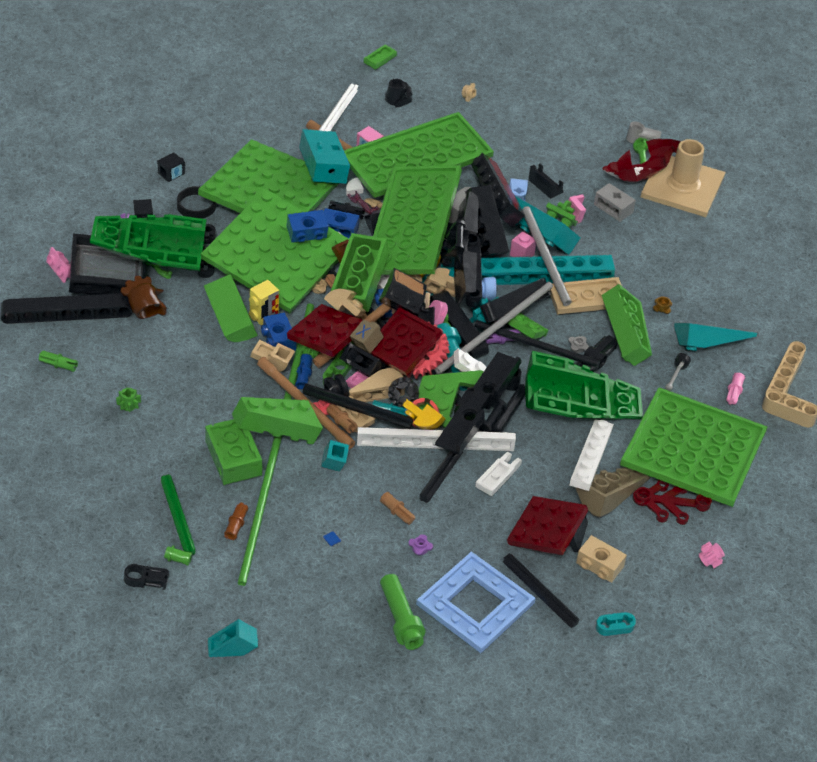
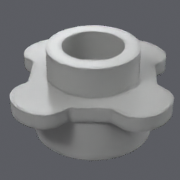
(578, 344)

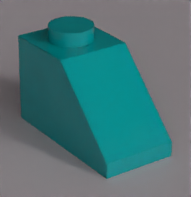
(233, 640)

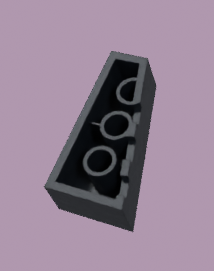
(490, 229)

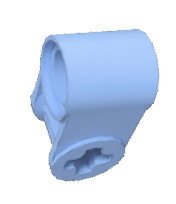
(519, 187)

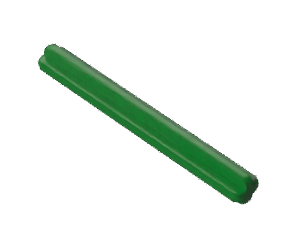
(177, 514)

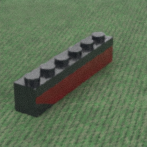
(506, 202)

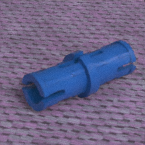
(304, 371)

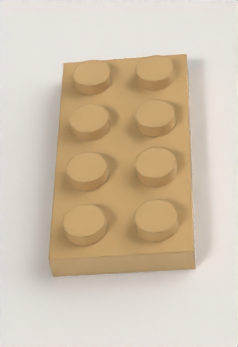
(584, 294)

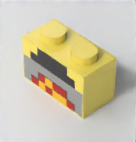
(263, 301)

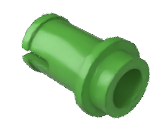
(178, 555)

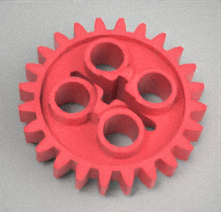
(435, 357)

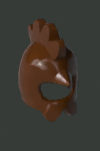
(143, 297)

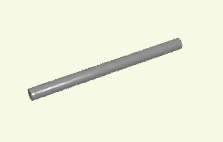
(547, 258)

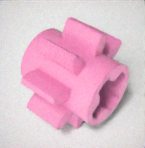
(711, 554)

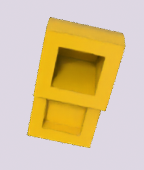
(426, 419)

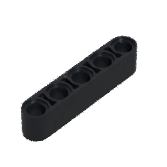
(501, 306)
(461, 322)

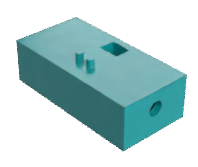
(324, 156)

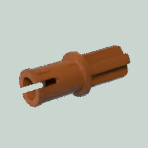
(236, 521)

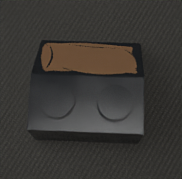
(403, 292)

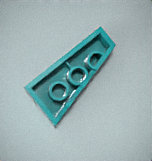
(553, 231)

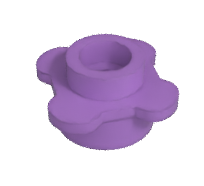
(420, 549)

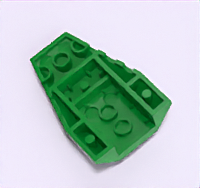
(159, 241)
(574, 391)

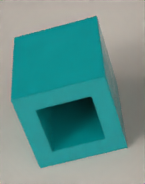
(335, 455)

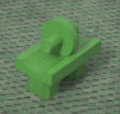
(562, 213)

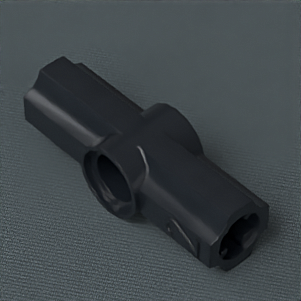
(600, 351)

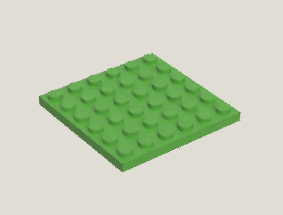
(262, 168)
(260, 249)
(694, 446)

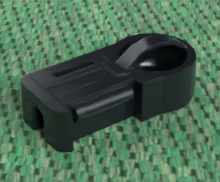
(150, 576)

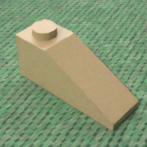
(376, 386)

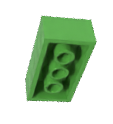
(362, 267)

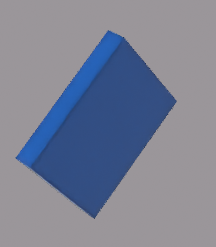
(331, 538)

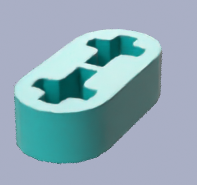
(615, 624)

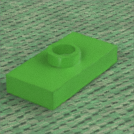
(380, 57)

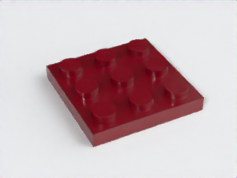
(324, 330)
(405, 341)
(547, 525)

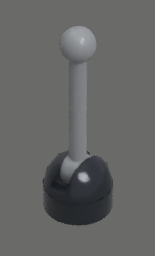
(680, 365)

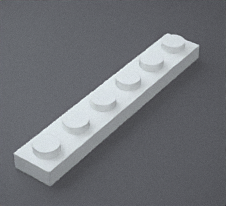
(591, 455)

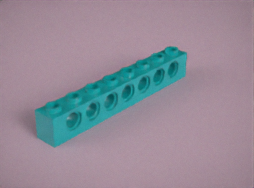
(530, 269)

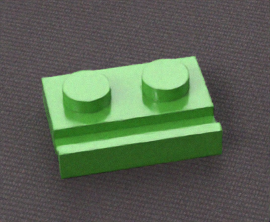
(528, 326)

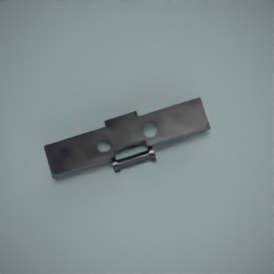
(456, 246)
(469, 411)

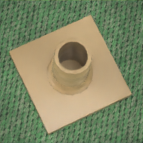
(685, 181)

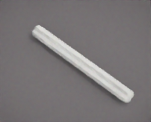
(339, 108)

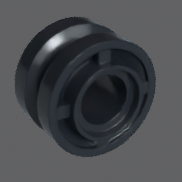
(337, 385)

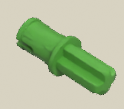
(58, 361)

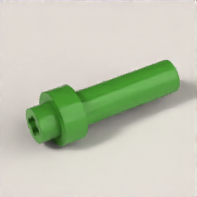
(408, 627)

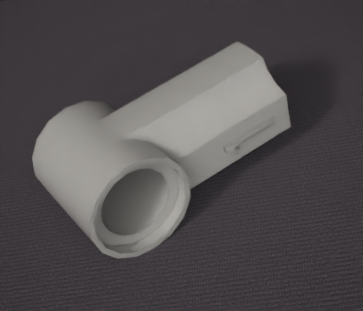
(637, 130)

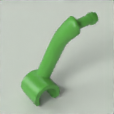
(165, 274)

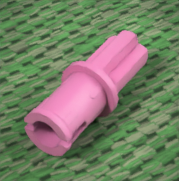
(735, 388)

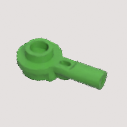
(640, 147)

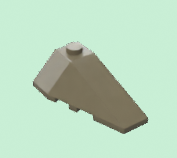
(610, 490)

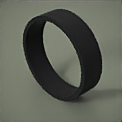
(190, 213)

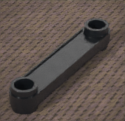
(475, 299)

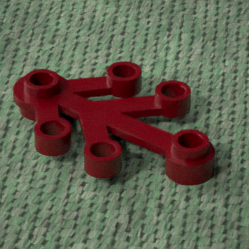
(669, 501)

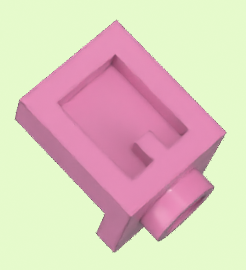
(577, 205)

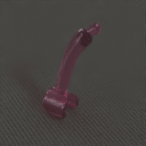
(357, 199)

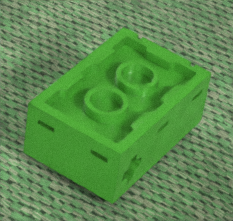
(233, 452)

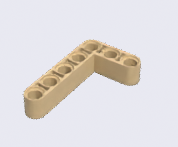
(776, 398)

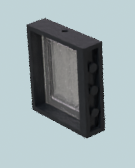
(98, 270)

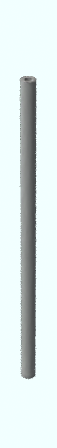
(497, 325)

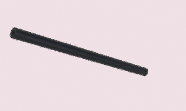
(539, 344)

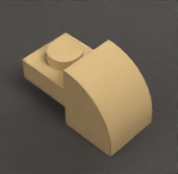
(440, 282)
(343, 299)
(278, 356)

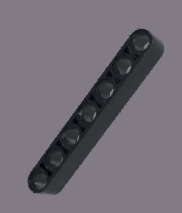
(65, 308)

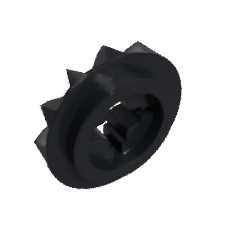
(401, 383)

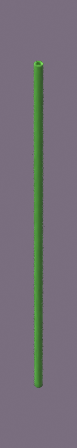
(268, 474)

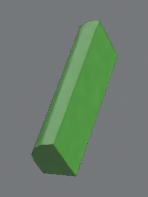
(230, 309)

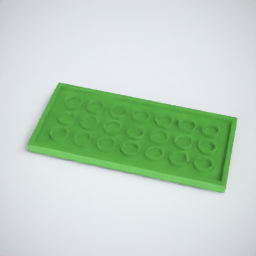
(434, 143)
(417, 216)

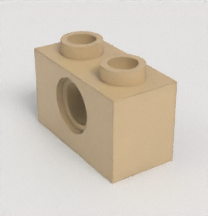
(601, 559)

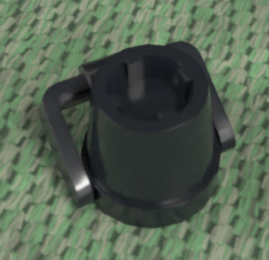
(396, 93)

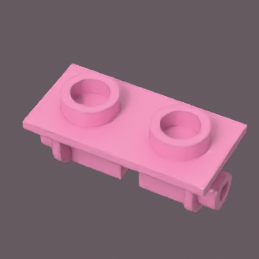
(59, 264)

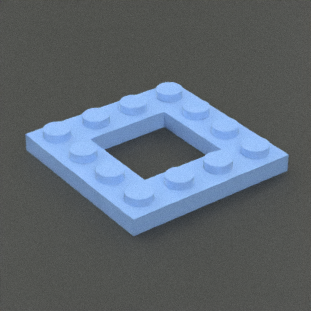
(478, 635)

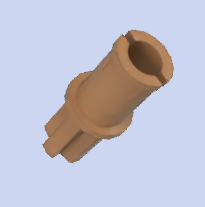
(341, 418)
(397, 508)

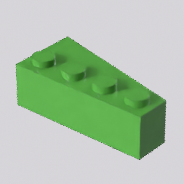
(628, 324)
(278, 417)

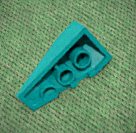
(705, 336)

